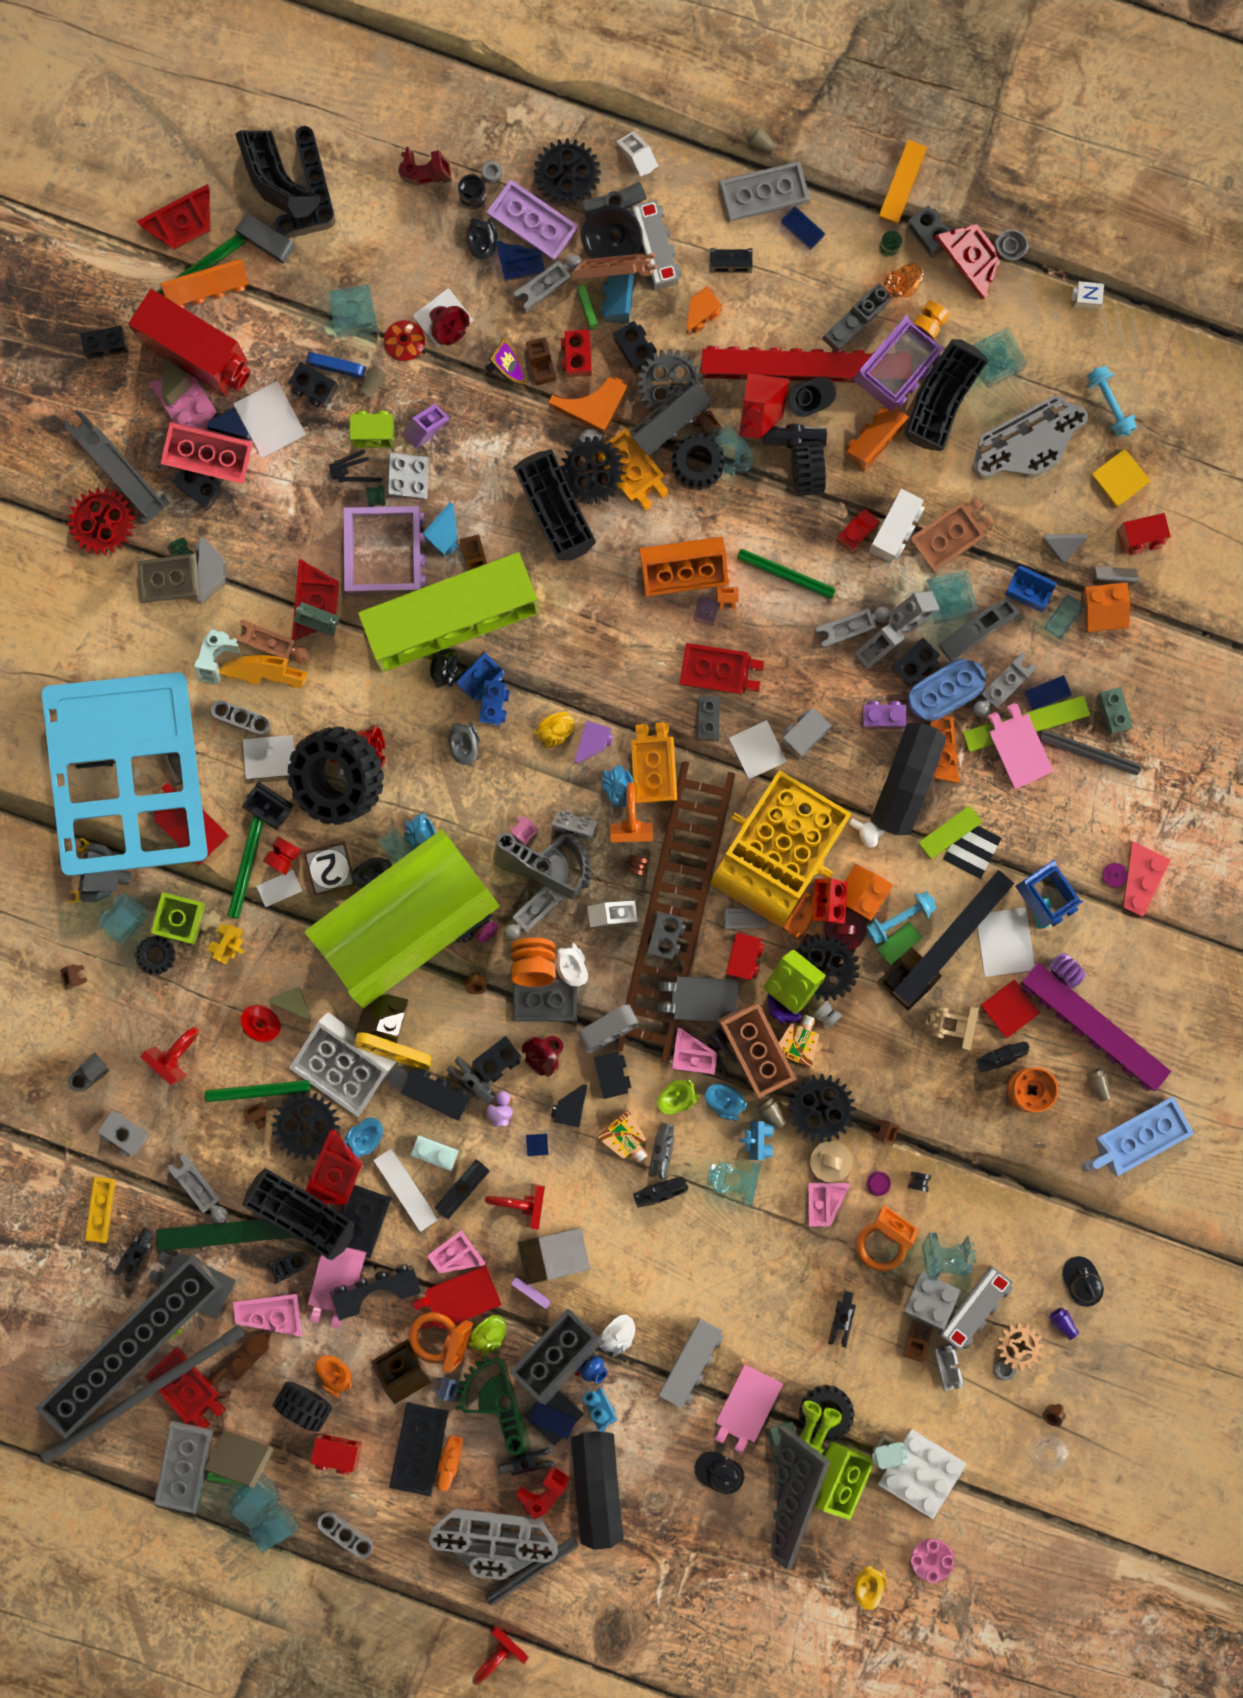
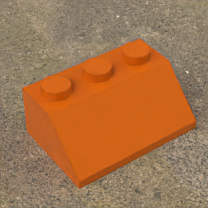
(875, 437)

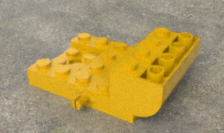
(780, 849)

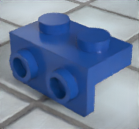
(1030, 588)
(476, 674)
(492, 704)

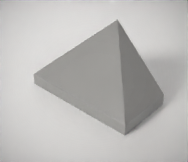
(1064, 544)

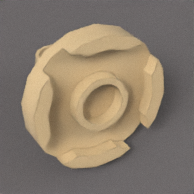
(831, 1161)

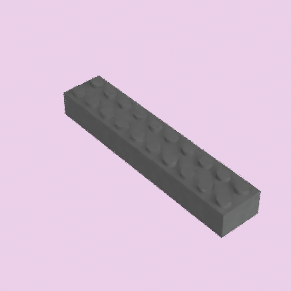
(129, 1346)

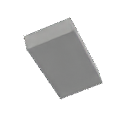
(743, 919)

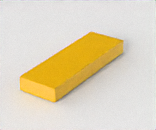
(100, 1209)

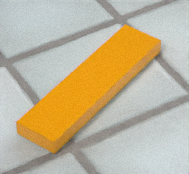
(902, 182)

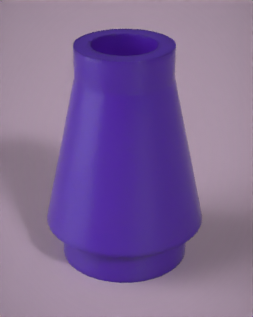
(1063, 1322)

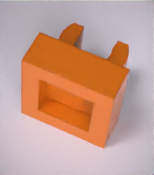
(727, 595)

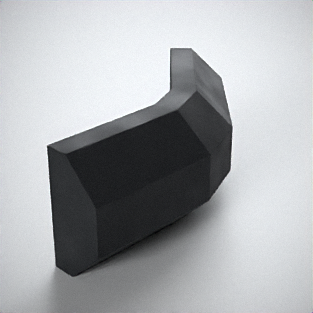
(269, 176)
(943, 394)
(554, 505)
(908, 779)
(299, 1214)
(597, 1489)

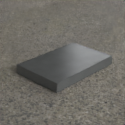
(545, 1003)

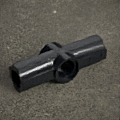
(793, 434)
(452, 1200)

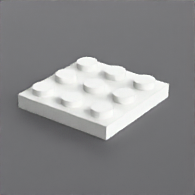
(926, 1476)

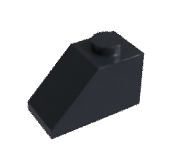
(570, 1108)

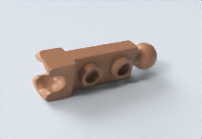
(271, 643)

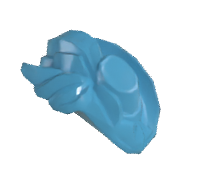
(614, 785)
(419, 830)
(725, 1101)
(364, 1137)

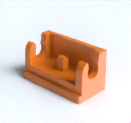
(800, 917)

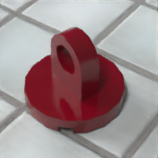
(448, 324)
(852, 931)
(541, 1056)

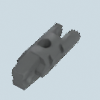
(478, 1087)
(662, 1151)

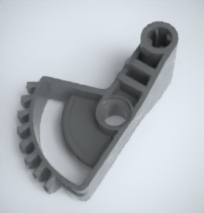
(525, 861)

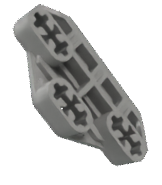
(1027, 445)
(489, 1545)

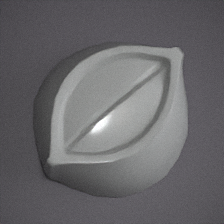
(1011, 244)

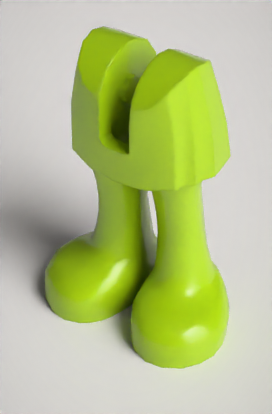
(829, 1419)

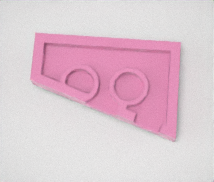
(270, 1313)

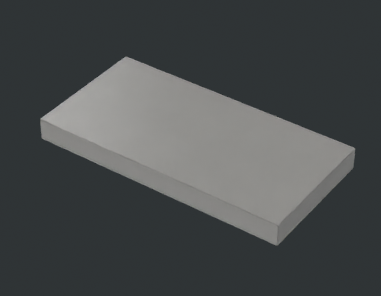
(764, 191)
(183, 1467)

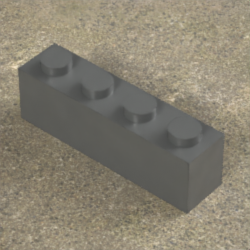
(671, 416)

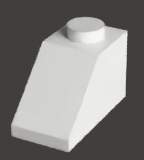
(637, 153)
(612, 913)

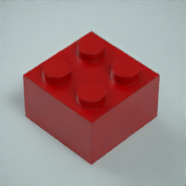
(1144, 533)
(744, 956)
(336, 1454)

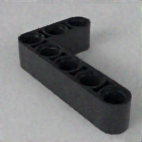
(317, 187)

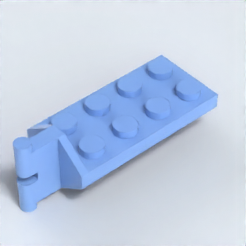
(1140, 1138)

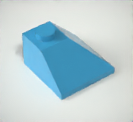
(443, 532)

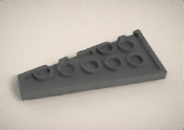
(796, 1491)

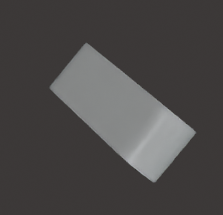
(232, 713)
(608, 1028)
(356, 1535)

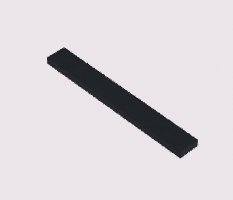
(953, 938)

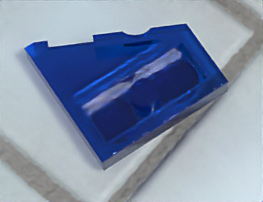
(519, 261)

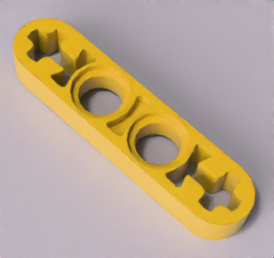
(392, 1051)

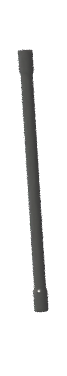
(225, 1340)

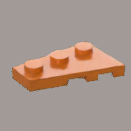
(948, 763)

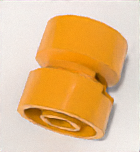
(932, 317)

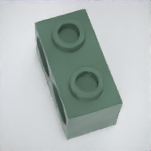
(1114, 711)

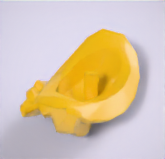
(555, 729)
(869, 1587)

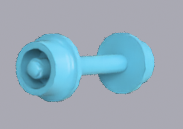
(1098, 378)
(924, 903)

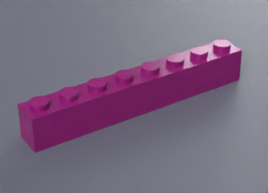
(1095, 1027)

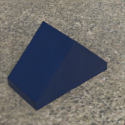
(229, 424)

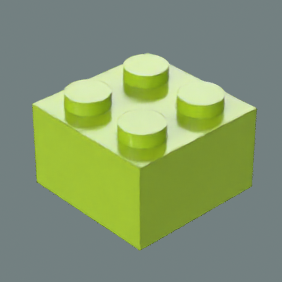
(372, 430)
(178, 918)
(794, 981)

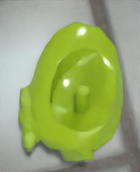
(677, 1097)
(488, 1335)

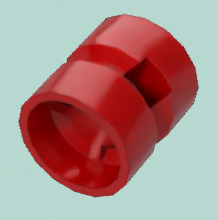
(281, 855)

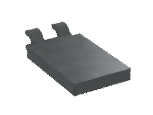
(700, 998)
(216, 1302)

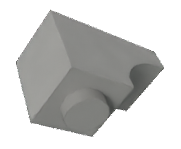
(879, 645)

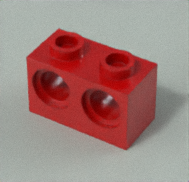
(580, 353)
(830, 901)

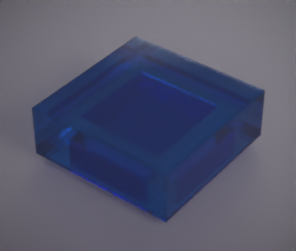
(537, 1144)

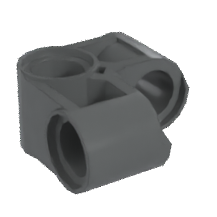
(91, 1070)

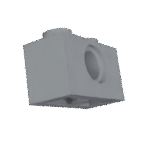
(136, 1135)

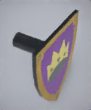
(507, 363)

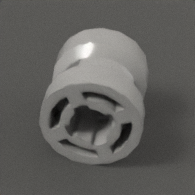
(827, 1015)

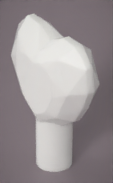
(868, 832)

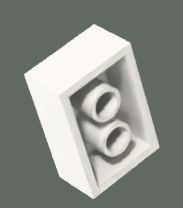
(897, 526)

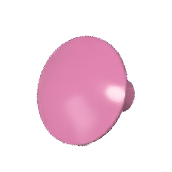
(932, 1560)

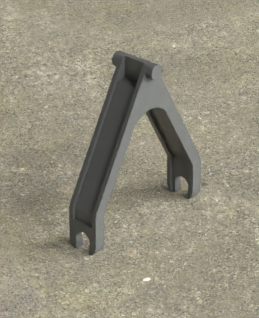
(117, 468)

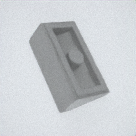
(1115, 575)

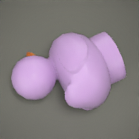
(500, 1114)

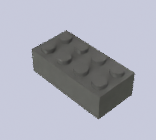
(556, 1356)

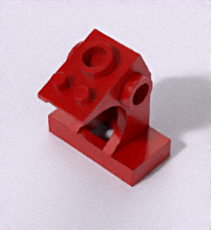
(539, 1504)

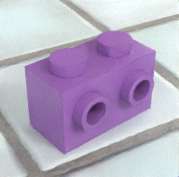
(883, 716)

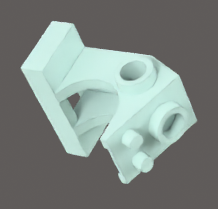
(205, 665)

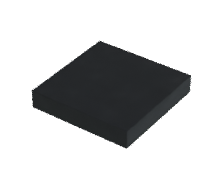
(563, 1404)

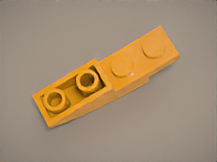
(257, 667)

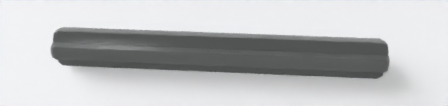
(1090, 752)
(529, 1572)

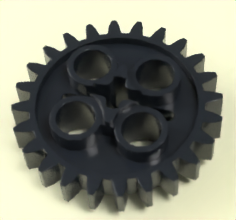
(553, 160)
(590, 451)
(843, 972)
(840, 1104)
(291, 1140)

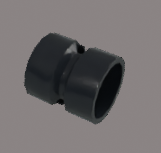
(472, 191)

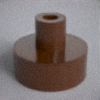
(475, 984)
(1054, 1415)

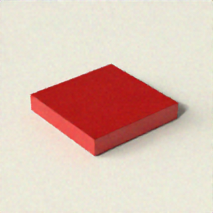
(1010, 1009)

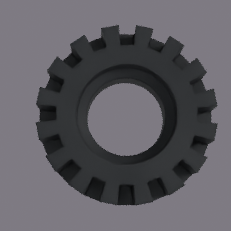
(164, 964)

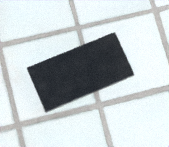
(419, 1449)

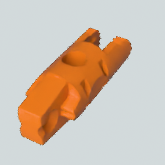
(449, 1461)

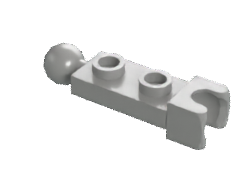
(547, 282)
(852, 626)
(1003, 686)
(532, 912)
(198, 1188)

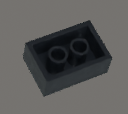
(436, 1094)

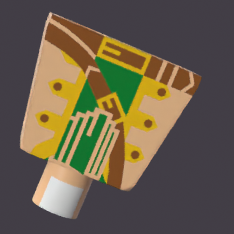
(800, 1042)
(625, 1137)

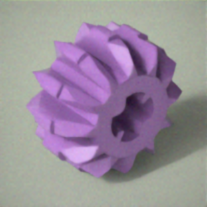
(1067, 970)

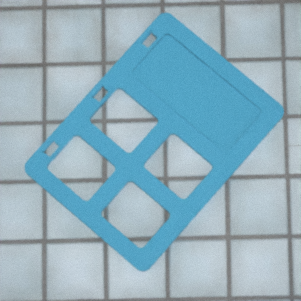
(118, 723)

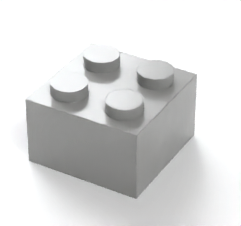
(805, 733)
(930, 1302)

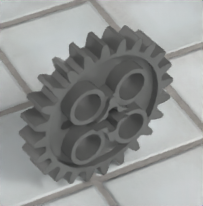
(669, 364)

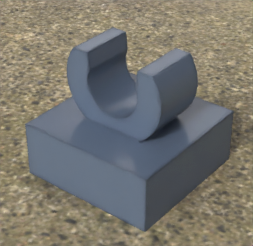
(448, 1388)

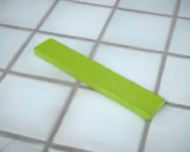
(1041, 719)

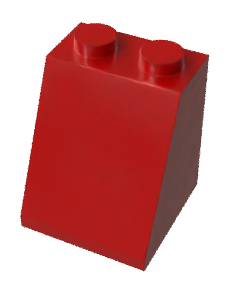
(762, 404)

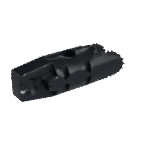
(1002, 1056)
(660, 1192)
(140, 1244)
(847, 1308)
(516, 1467)

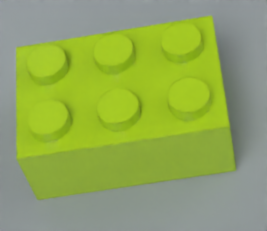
(843, 1480)

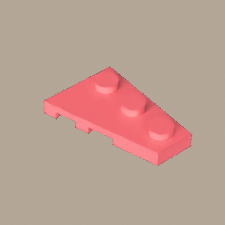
(1143, 878)

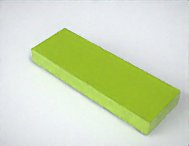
(950, 832)

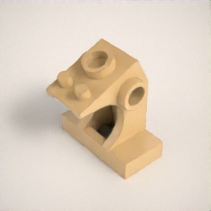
(964, 1026)

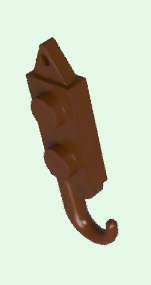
(242, 1359)

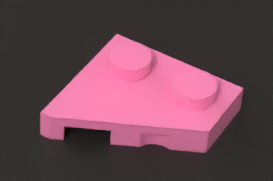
(693, 1055)
(824, 1202)
(456, 1254)

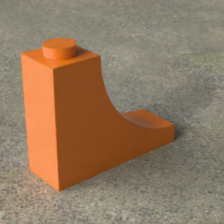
(596, 409)

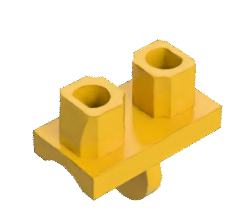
(229, 944)

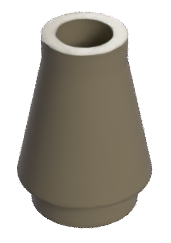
(759, 139)
(373, 380)
(1099, 1083)
(771, 1112)

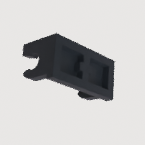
(731, 260)
(267, 806)

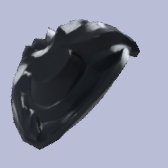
(481, 238)
(444, 668)
(370, 870)

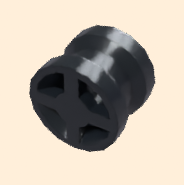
(919, 1181)

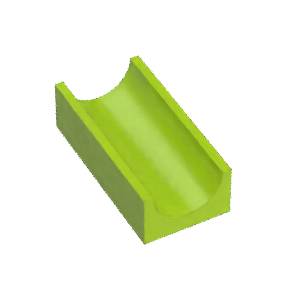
(450, 612)
(402, 918)

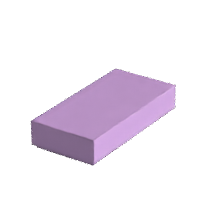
(531, 1292)

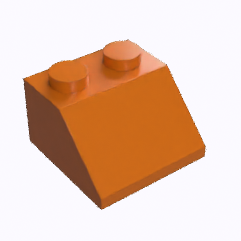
(1106, 607)
(866, 892)

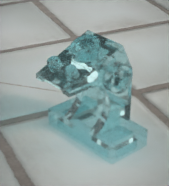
(730, 436)
(747, 1182)
(935, 1256)

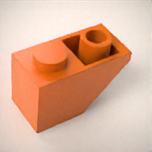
(702, 308)

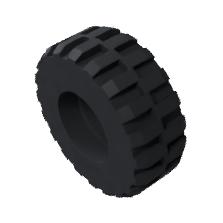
(361, 770)

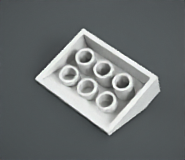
(339, 1067)

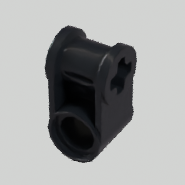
(284, 1267)

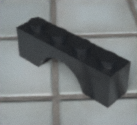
(348, 1299)

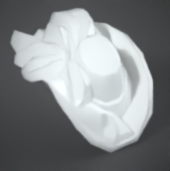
(571, 966)
(618, 1335)

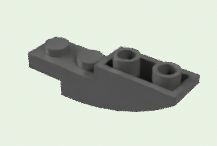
(858, 318)
(978, 629)

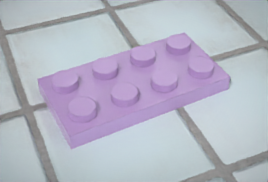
(532, 220)

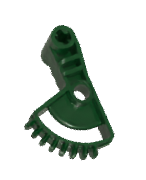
(490, 1402)

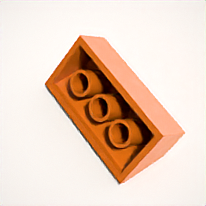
(206, 283)
(684, 566)

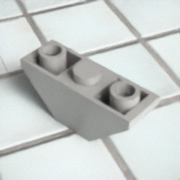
(210, 570)

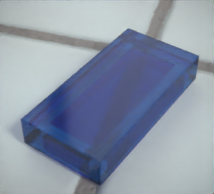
(802, 228)
(1048, 693)
(552, 1420)

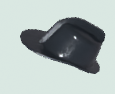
(812, 396)
(1083, 1281)
(719, 1472)

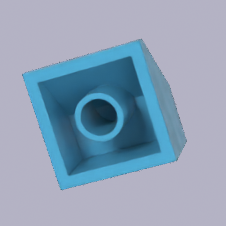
(618, 298)

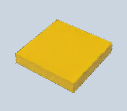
(1120, 478)

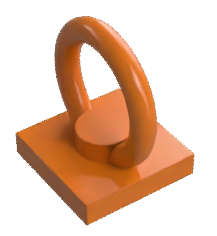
(631, 828)
(894, 1229)
(454, 1346)

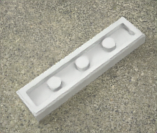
(406, 1189)

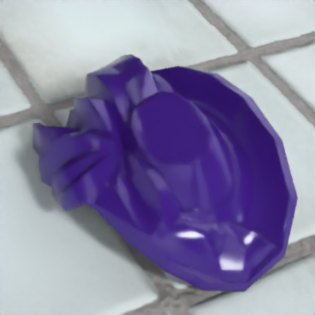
(780, 1012)

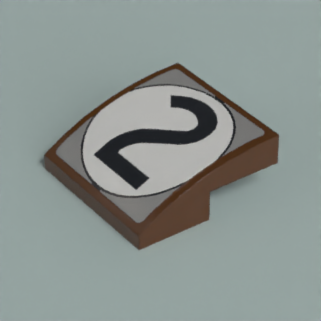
(329, 868)

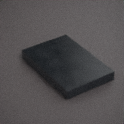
(367, 1213)

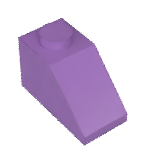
(424, 425)
(593, 741)

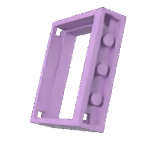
(418, 541)

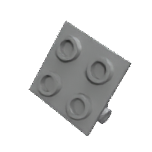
(408, 476)
(567, 821)

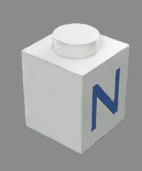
(1088, 295)

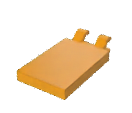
(642, 472)
(653, 765)

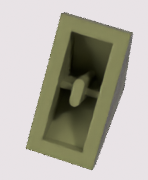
(174, 382)
(293, 1002)

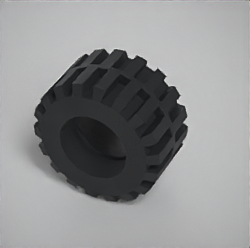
(698, 444)
(808, 468)
(302, 1406)
(845, 1408)

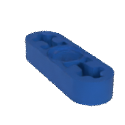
(335, 365)

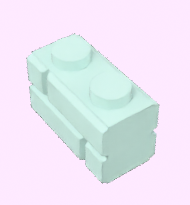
(435, 1153)
(890, 1456)

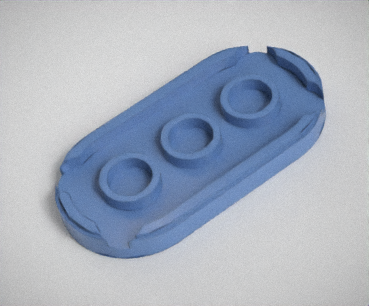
(947, 690)

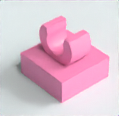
(524, 830)

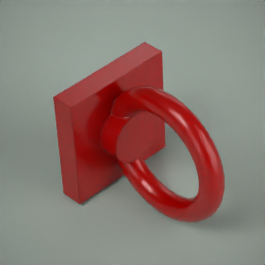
(166, 1062)
(530, 1205)
(504, 1649)

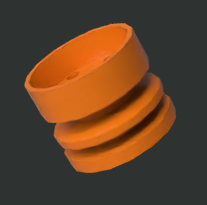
(533, 962)
(1044, 1091)

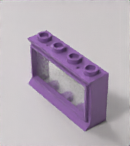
(898, 364)

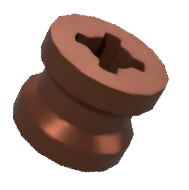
(637, 865)

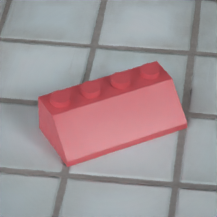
(206, 452)

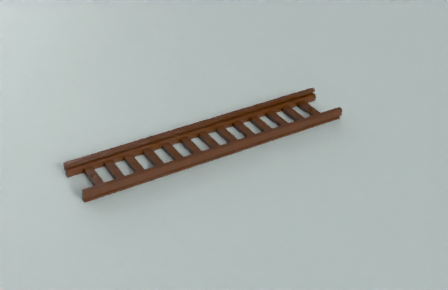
(696, 915)

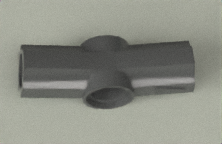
(627, 197)

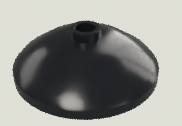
(598, 232)

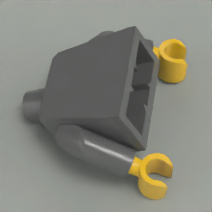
(98, 885)

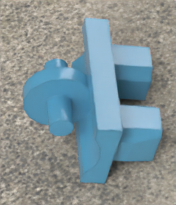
(755, 1140)
(600, 1409)

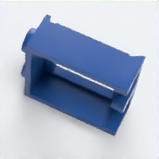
(1037, 904)

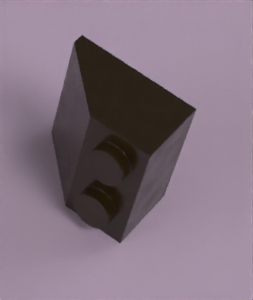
(900, 970)
(383, 1017)
(400, 1372)

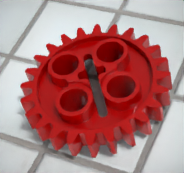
(83, 514)

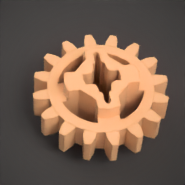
(1022, 1337)

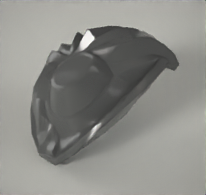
(463, 743)

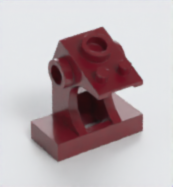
(435, 170)

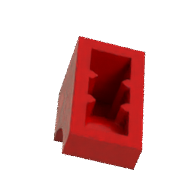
(857, 530)

